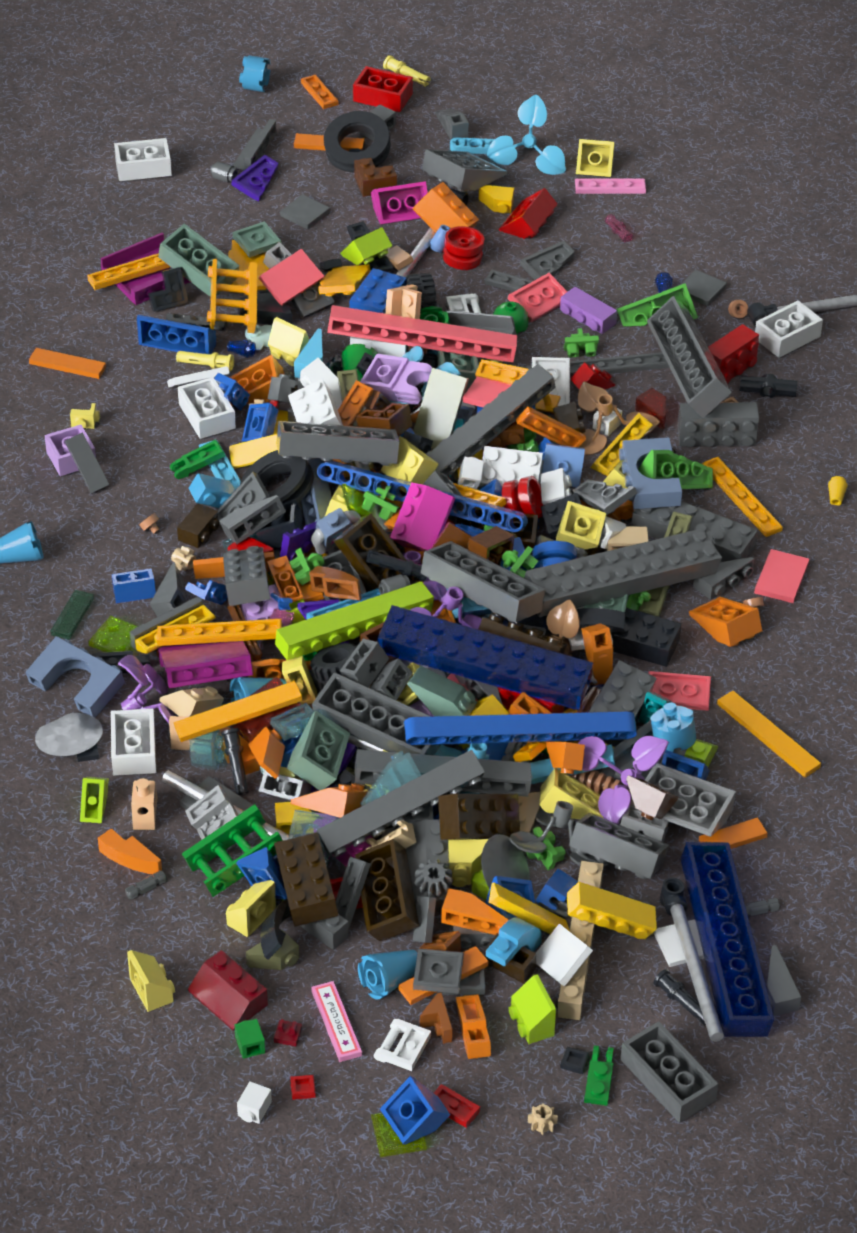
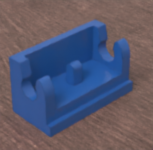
(133, 585)
(556, 887)

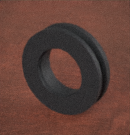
(356, 122)
(274, 464)

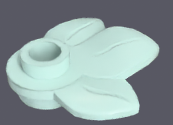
(260, 336)

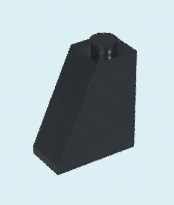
(269, 309)

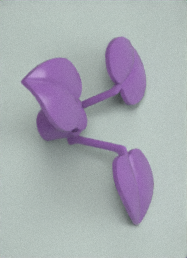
(451, 600)
(144, 675)
(616, 801)

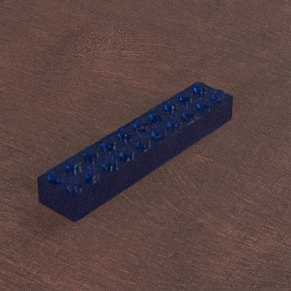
(485, 657)
(726, 940)

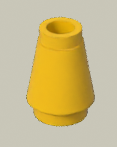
(837, 489)

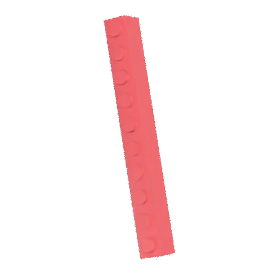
(422, 333)

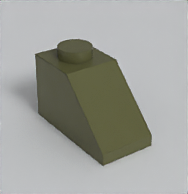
(285, 956)

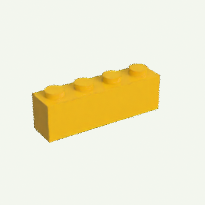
(611, 910)

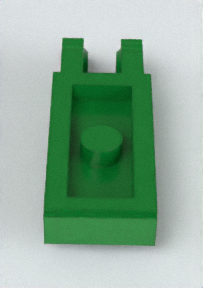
(197, 459)
(599, 1078)

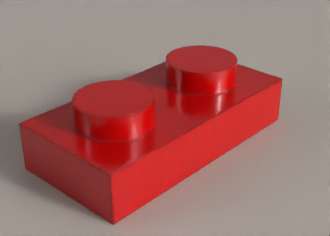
(460, 1108)

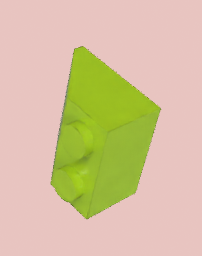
(367, 247)
(533, 1011)

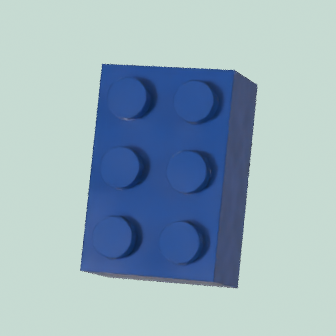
(373, 291)

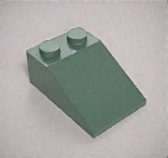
(465, 364)
(441, 694)
(319, 751)

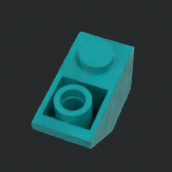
(651, 704)

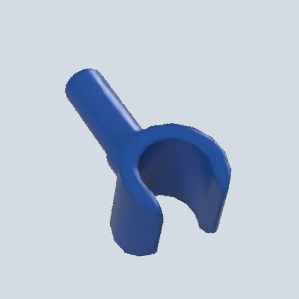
(283, 603)

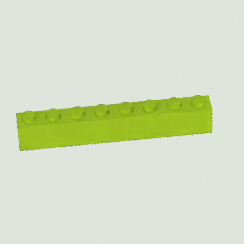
(348, 621)

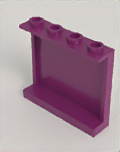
(138, 288)
(204, 662)

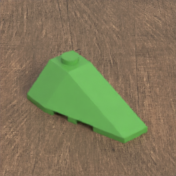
(639, 312)
(666, 465)

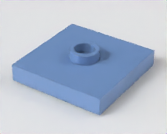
(564, 457)

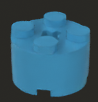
(255, 73)
(674, 725)

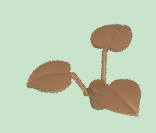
(594, 398)
(565, 622)

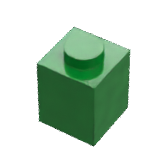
(249, 1038)

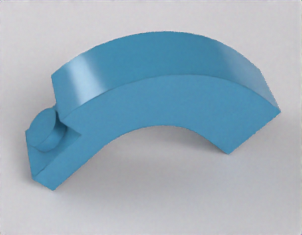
(513, 936)

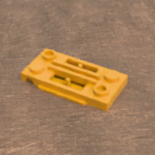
(241, 258)
(343, 279)

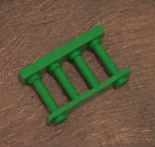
(222, 839)

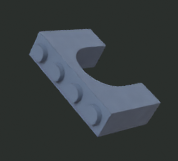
(650, 492)
(64, 656)

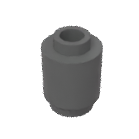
(223, 172)
(393, 583)

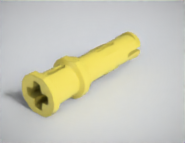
(401, 68)
(213, 360)

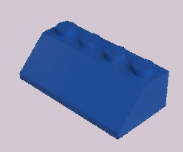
(175, 335)

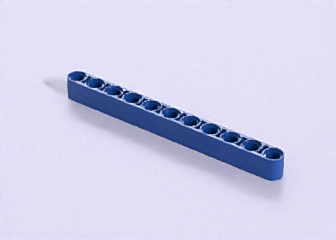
(469, 504)
(519, 728)

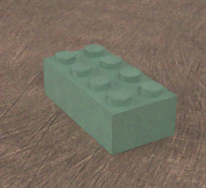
(194, 256)

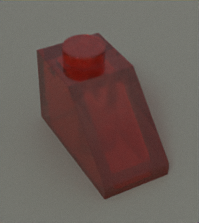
(654, 404)

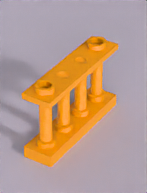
(249, 289)
(508, 374)

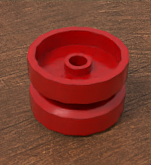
(463, 248)
(523, 495)

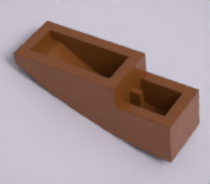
(335, 583)

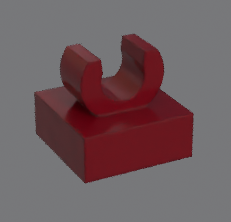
(287, 1033)

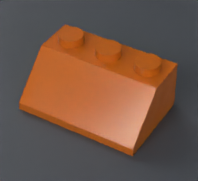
(443, 207)

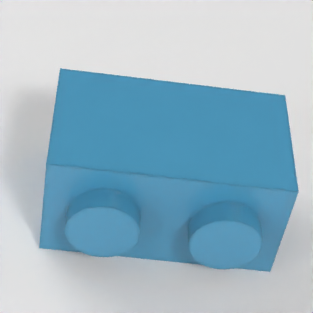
(210, 490)

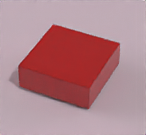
(302, 1087)

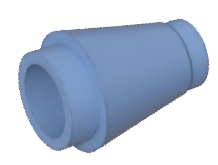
(437, 241)

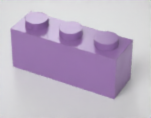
(588, 310)

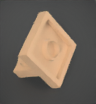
(404, 301)

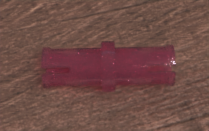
(624, 234)

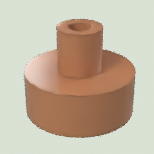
(738, 308)
(150, 523)
(754, 602)

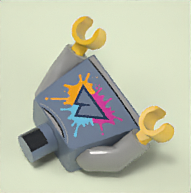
(332, 527)

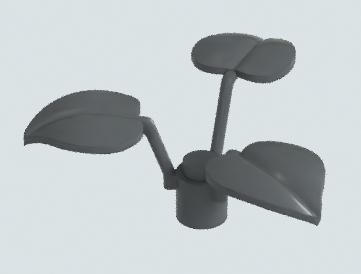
(560, 818)

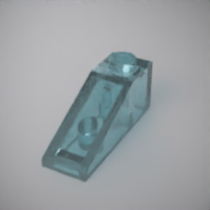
(395, 774)

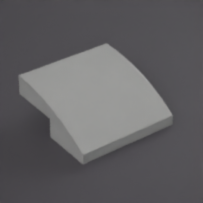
(211, 812)

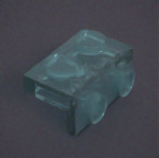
(293, 721)

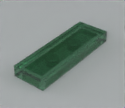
(72, 614)

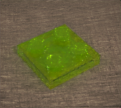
(113, 636)

